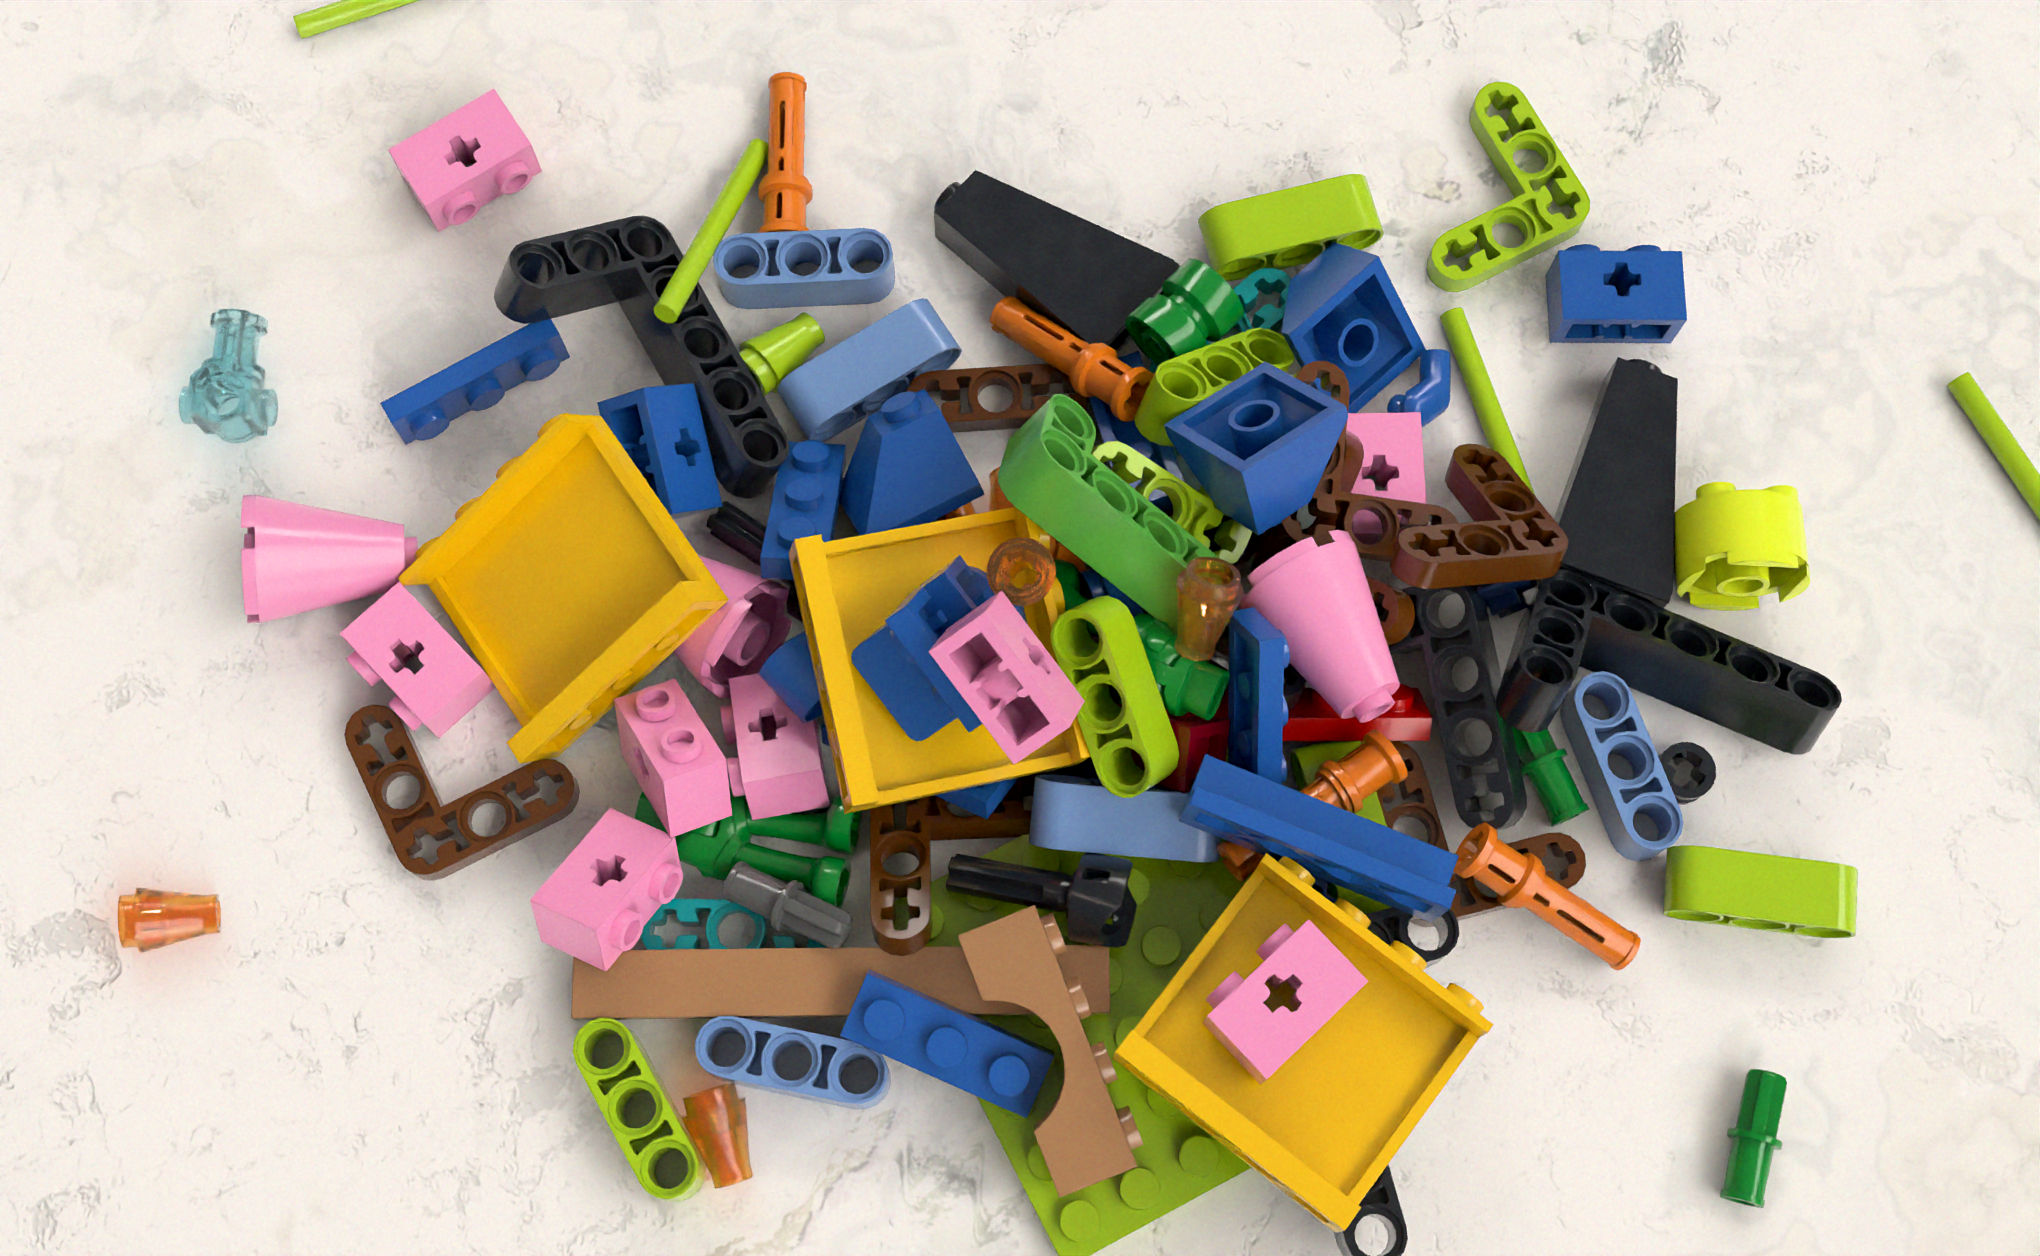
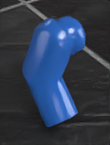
(1432, 392)

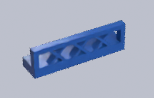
(1320, 839)

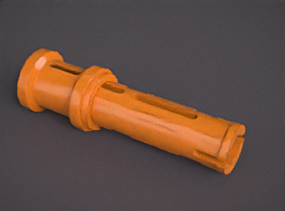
(785, 187)
(1091, 367)
(1339, 784)
(1523, 883)

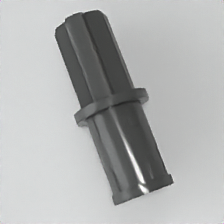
(787, 905)

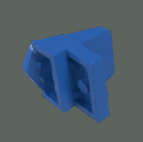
(897, 655)

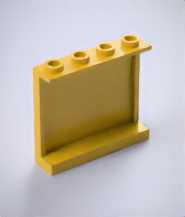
(567, 582)
(846, 595)
(1350, 1091)

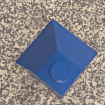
(1352, 317)
(1260, 444)
(906, 468)

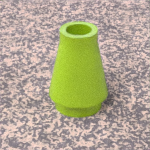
(781, 350)

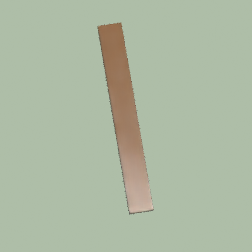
(796, 982)

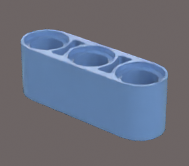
(779, 252)
(867, 370)
(1626, 736)
(1086, 817)
(764, 1047)

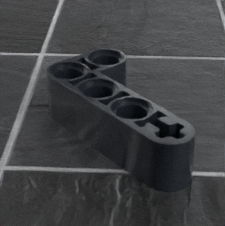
(1459, 709)

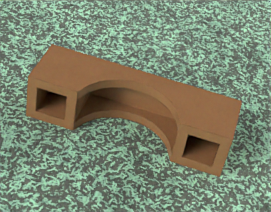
(1082, 1131)

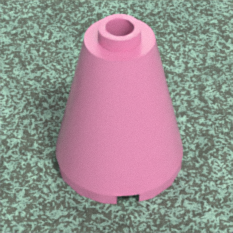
(315, 557)
(1329, 623)
(740, 633)

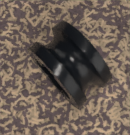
(1703, 772)

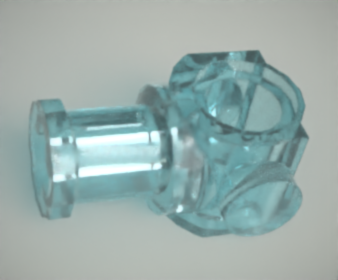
(231, 375)

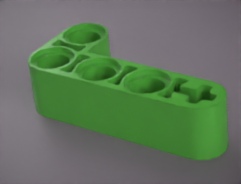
(1093, 510)

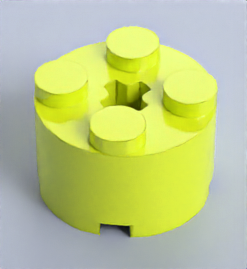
(1740, 546)

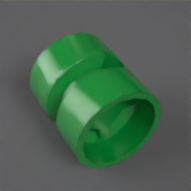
(1192, 310)

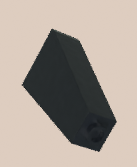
(1050, 257)
(1623, 485)

